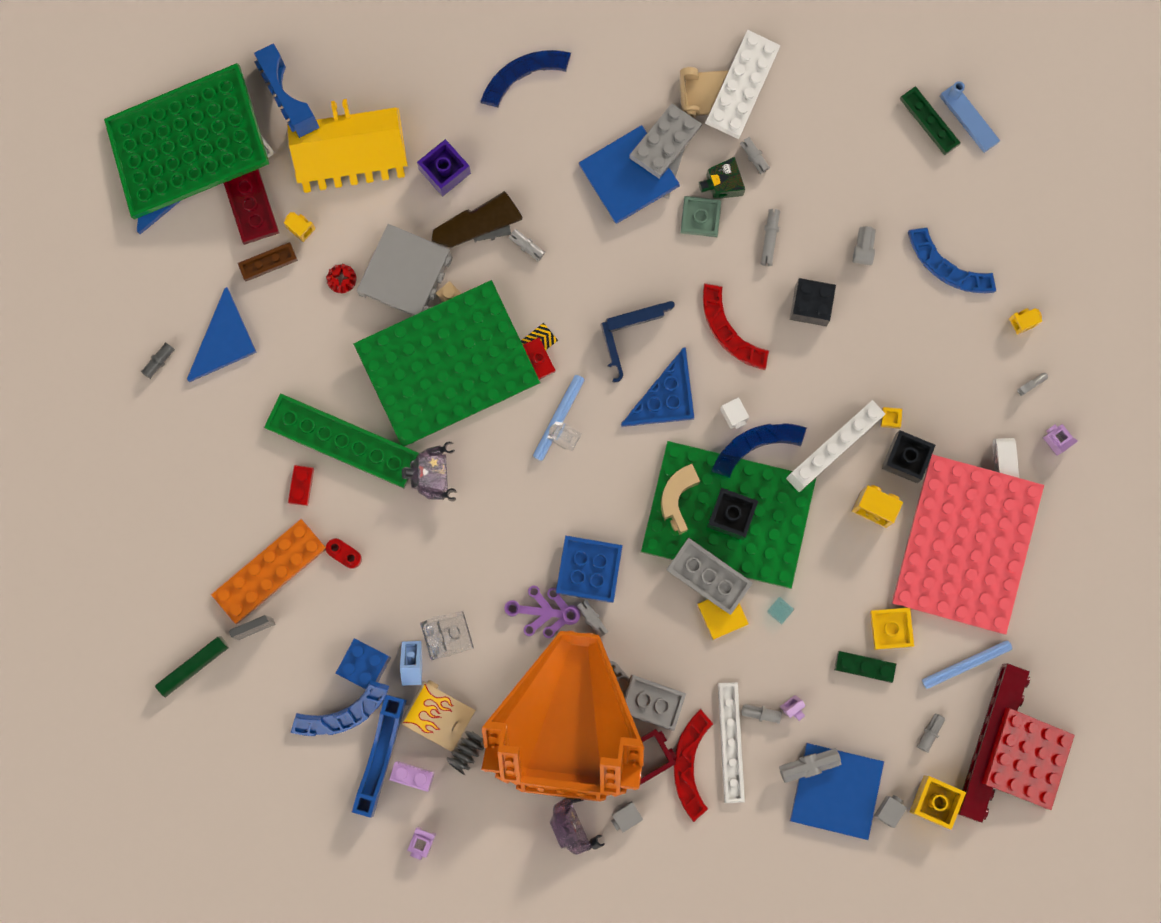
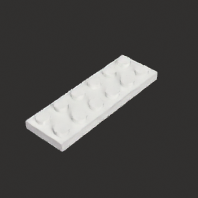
(742, 84)

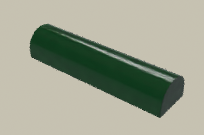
(192, 666)

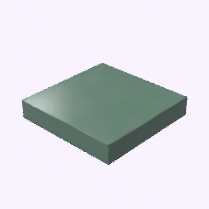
(700, 216)

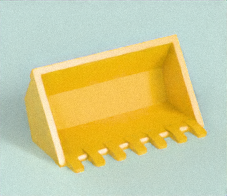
(349, 147)

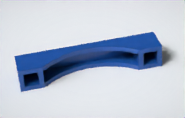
(297, 112)
(380, 755)

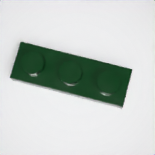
(865, 666)

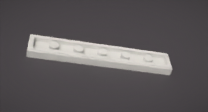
(731, 743)

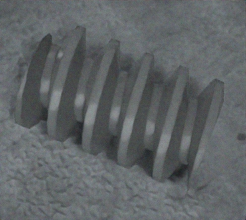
(466, 752)

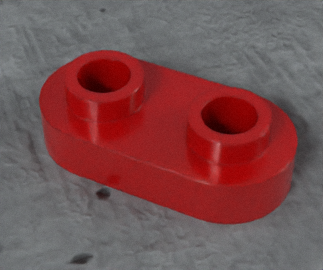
(343, 553)

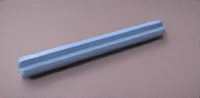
(559, 415)
(967, 664)

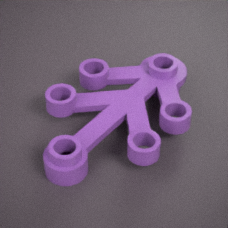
(545, 612)

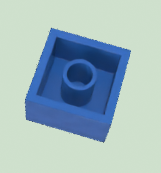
(362, 664)

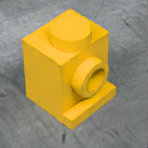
(299, 225)
(1025, 320)

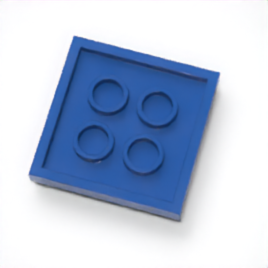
(589, 569)

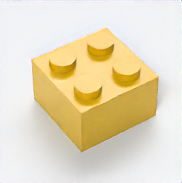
(877, 506)
(937, 802)

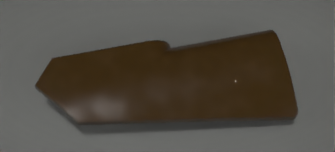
(469, 224)

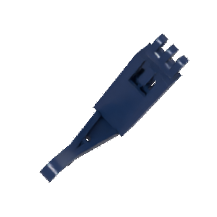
(628, 320)

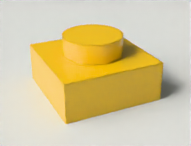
(892, 418)

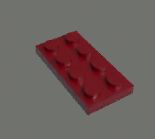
(251, 207)

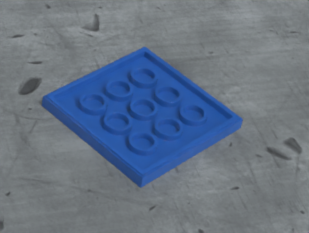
(623, 183)
(839, 797)

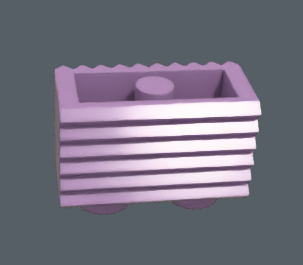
(412, 776)

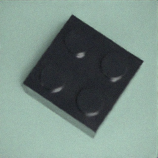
(812, 302)
(908, 456)
(732, 514)

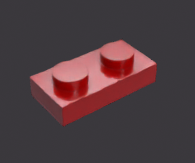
(301, 485)

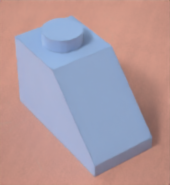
(411, 663)

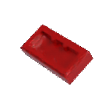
(539, 358)

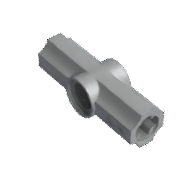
(810, 765)

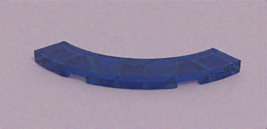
(520, 68)
(754, 439)

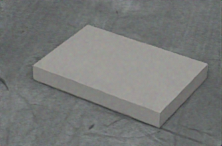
(653, 702)

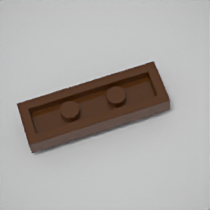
(267, 261)

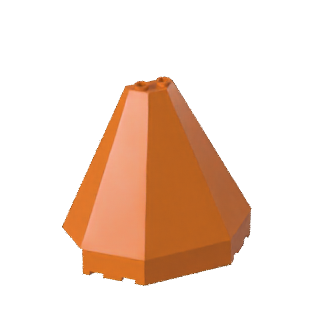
(566, 726)

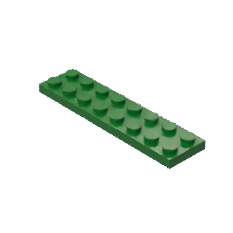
(340, 440)

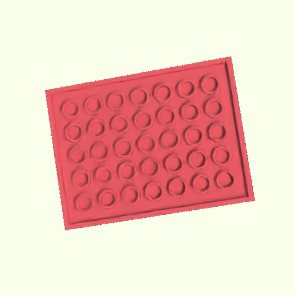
(968, 544)

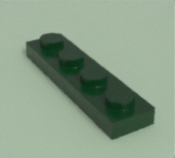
(930, 120)

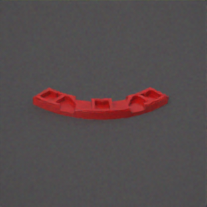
(726, 334)

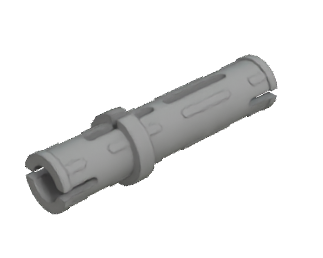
(770, 237)

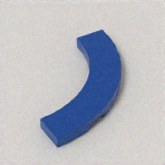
(944, 269)
(344, 719)

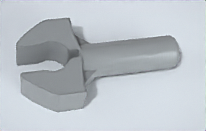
(1033, 383)

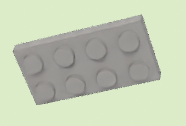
(665, 141)
(709, 576)

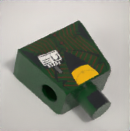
(724, 180)

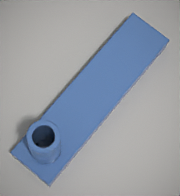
(969, 117)

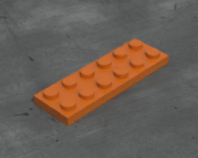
(268, 571)

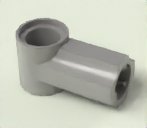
(864, 250)

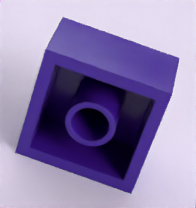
(444, 167)

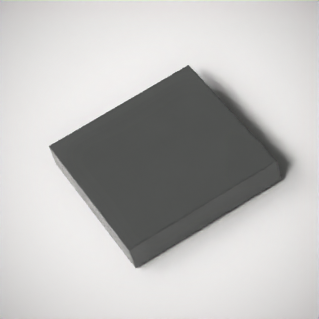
(251, 627)

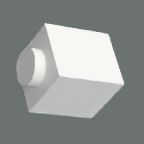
(735, 414)

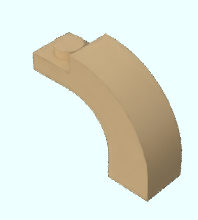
(677, 484)

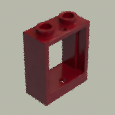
(669, 753)

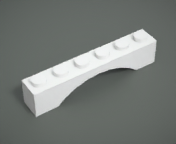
(835, 446)

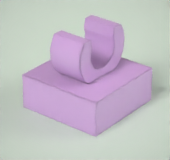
(793, 707)

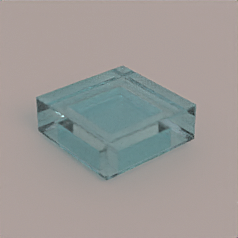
(780, 610)

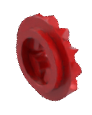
(346, 284)

